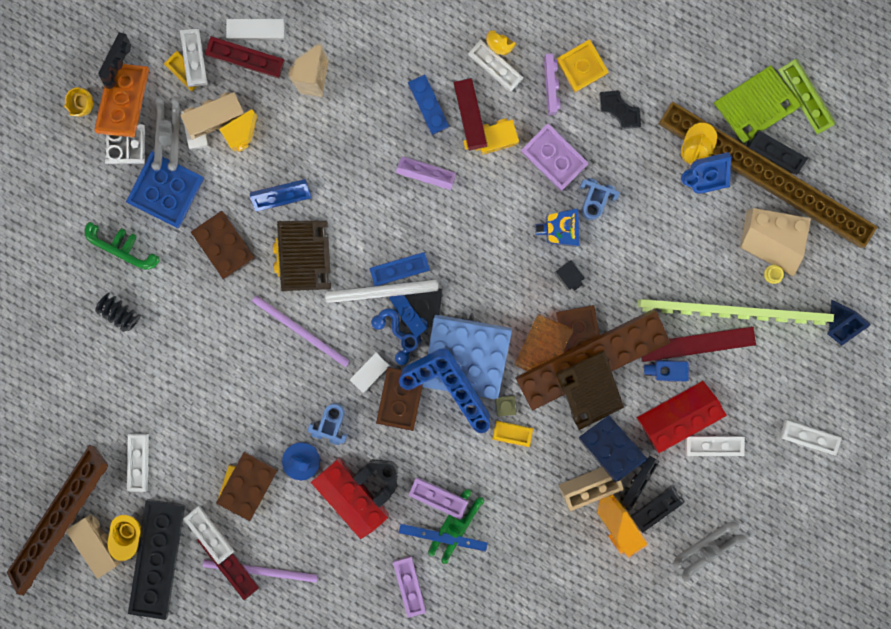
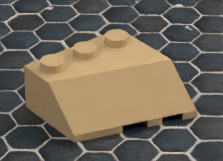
(776, 238)

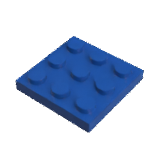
(165, 192)

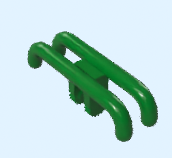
(91, 235)
(455, 527)

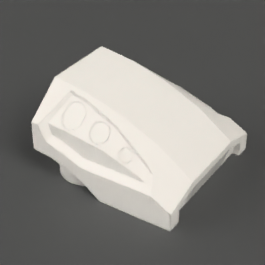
(126, 149)

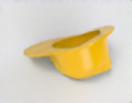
(698, 142)
(123, 537)

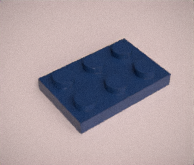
(612, 448)

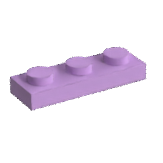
(552, 84)
(426, 173)
(438, 498)
(409, 586)

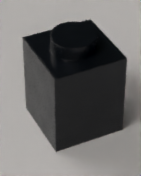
(570, 276)

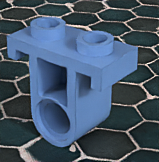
(597, 197)
(329, 426)

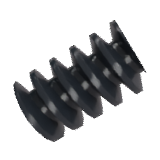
(116, 313)

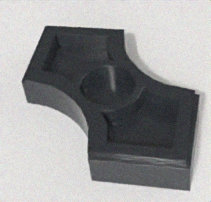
(626, 115)

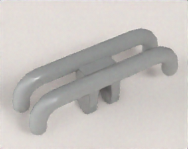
(166, 134)
(708, 549)

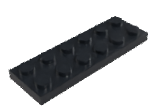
(156, 559)

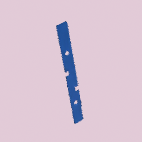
(446, 538)

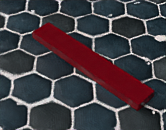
(704, 343)

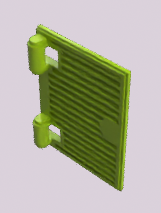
(757, 103)

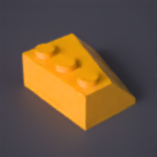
(623, 530)

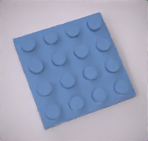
(477, 349)

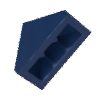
(846, 323)

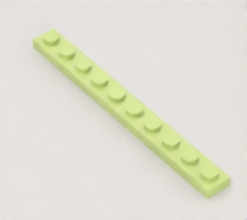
(742, 312)

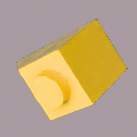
(240, 131)

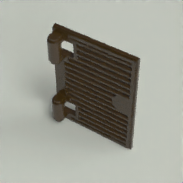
(303, 255)
(591, 391)

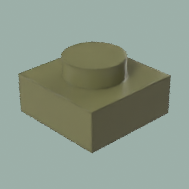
(505, 406)

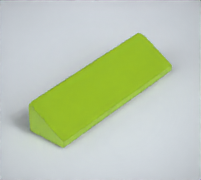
(807, 95)

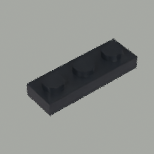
(777, 152)
(639, 482)

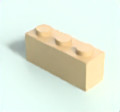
(211, 115)
(588, 488)
(93, 545)

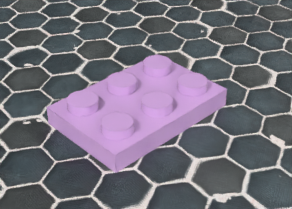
(554, 157)

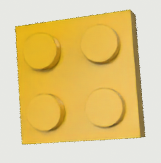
(582, 66)

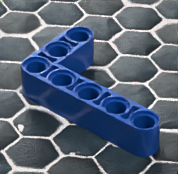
(454, 384)

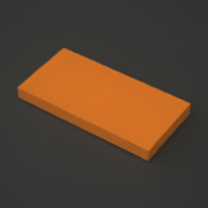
(122, 103)

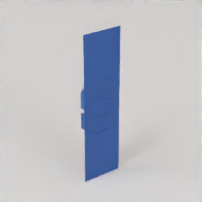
(408, 314)

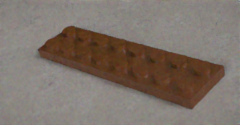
(620, 345)
(57, 520)

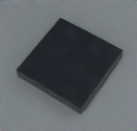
(425, 304)

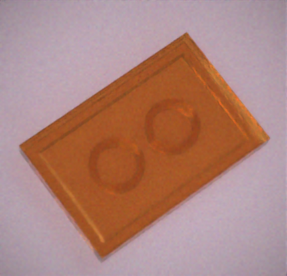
(544, 342)

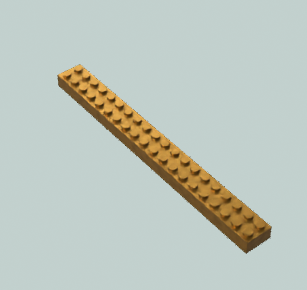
(777, 180)

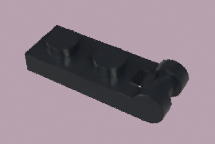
(114, 60)
(657, 509)

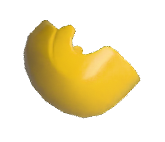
(499, 43)
(79, 102)

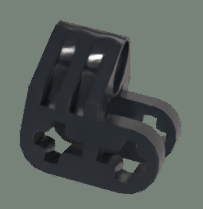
(366, 471)

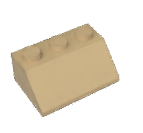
(310, 71)

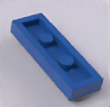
(428, 104)
(280, 195)
(399, 269)

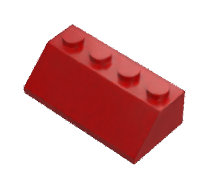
(681, 416)
(349, 499)

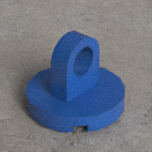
(301, 461)

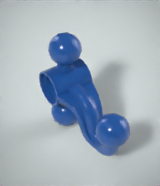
(378, 322)

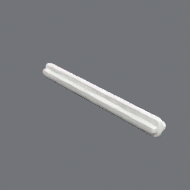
(381, 291)

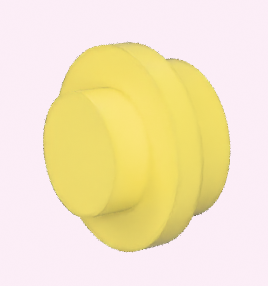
(773, 274)

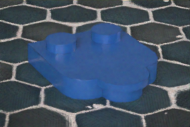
(708, 173)

